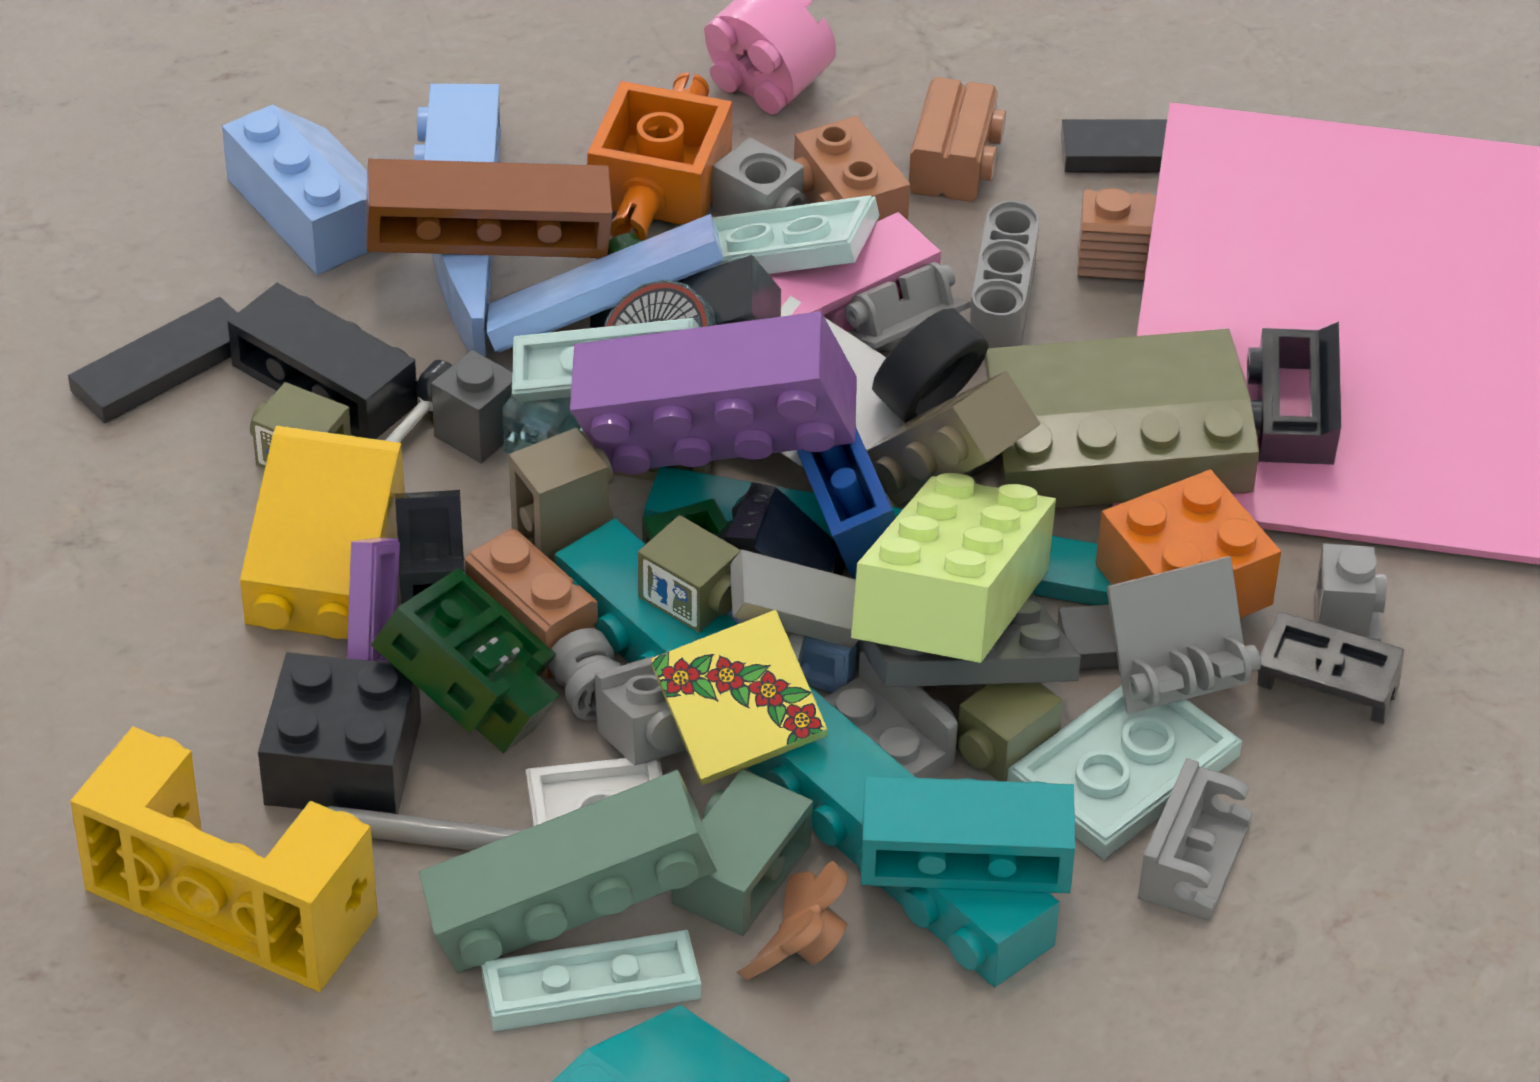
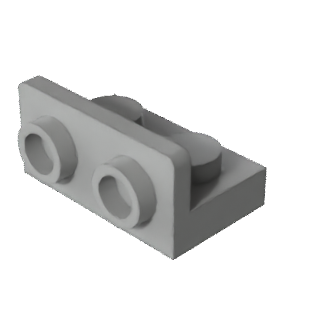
(900, 720)

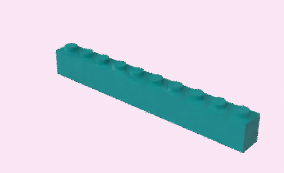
(983, 928)

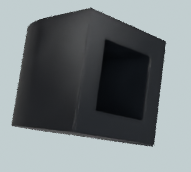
(428, 538)

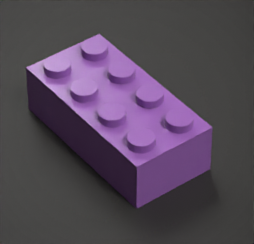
(715, 393)

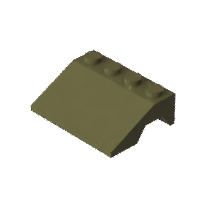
(1129, 416)

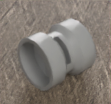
(574, 668)

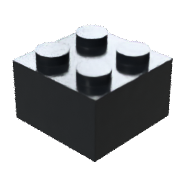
(339, 734)

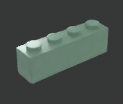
(567, 872)

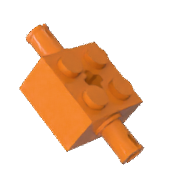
(661, 152)

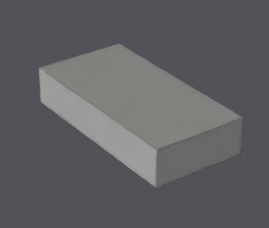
(804, 597)

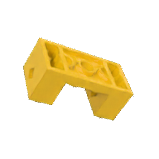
(283, 912)

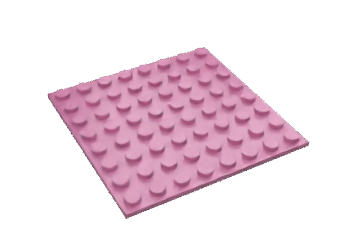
(1437, 302)

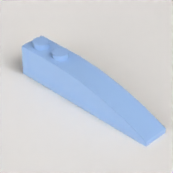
(462, 126)

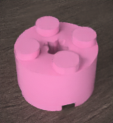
(768, 50)

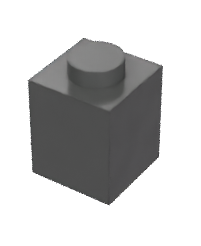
(470, 405)

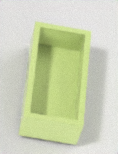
(954, 567)

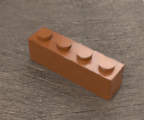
(488, 208)

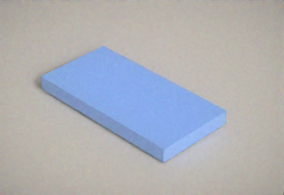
(603, 282)

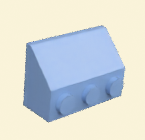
(300, 184)

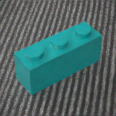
(968, 834)

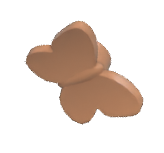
(808, 922)

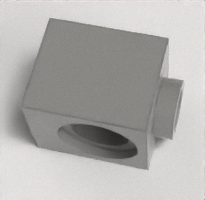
(756, 180)

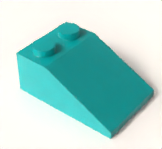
(670, 1049)

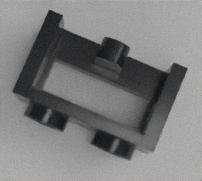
(1297, 437)

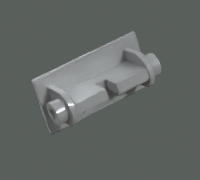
(884, 319)

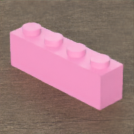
(888, 253)

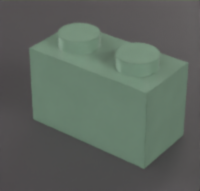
(756, 842)

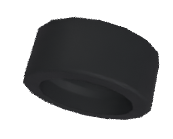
(930, 364)

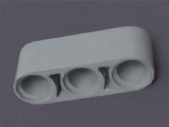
(1005, 273)

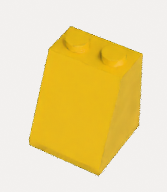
(310, 506)

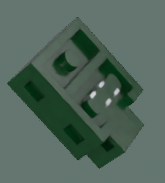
(471, 659)

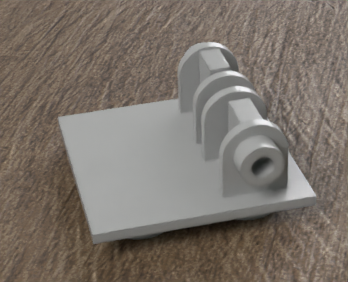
(1179, 635)

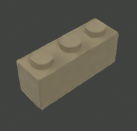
(952, 437)

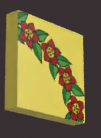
(739, 697)

